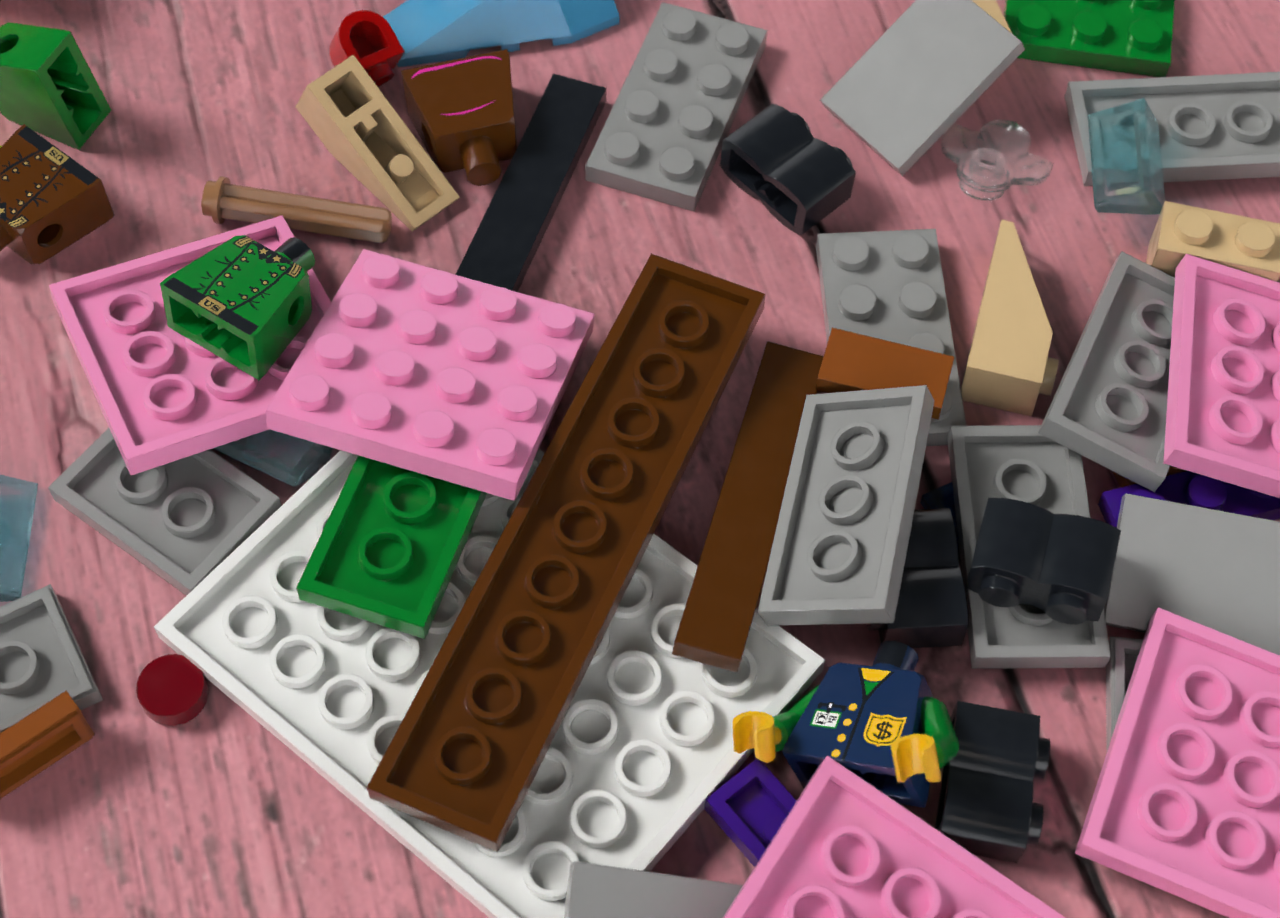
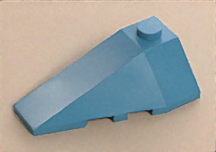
(451, 28)

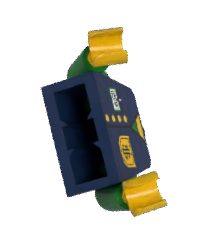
(867, 719)

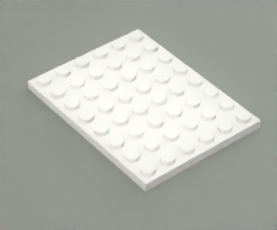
(623, 768)

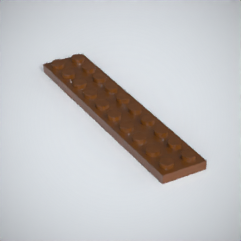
(566, 556)

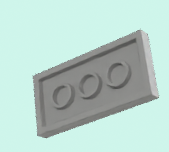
(676, 106)
(1205, 122)
(895, 292)
(1118, 376)
(1036, 470)
(848, 508)

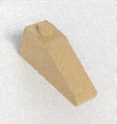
(375, 143)
(1011, 335)

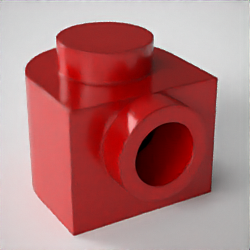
(370, 41)

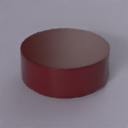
(172, 690)

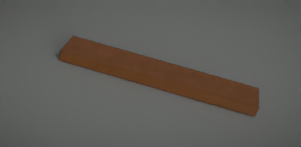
(747, 512)

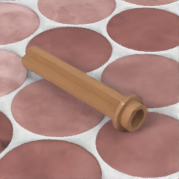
(300, 212)

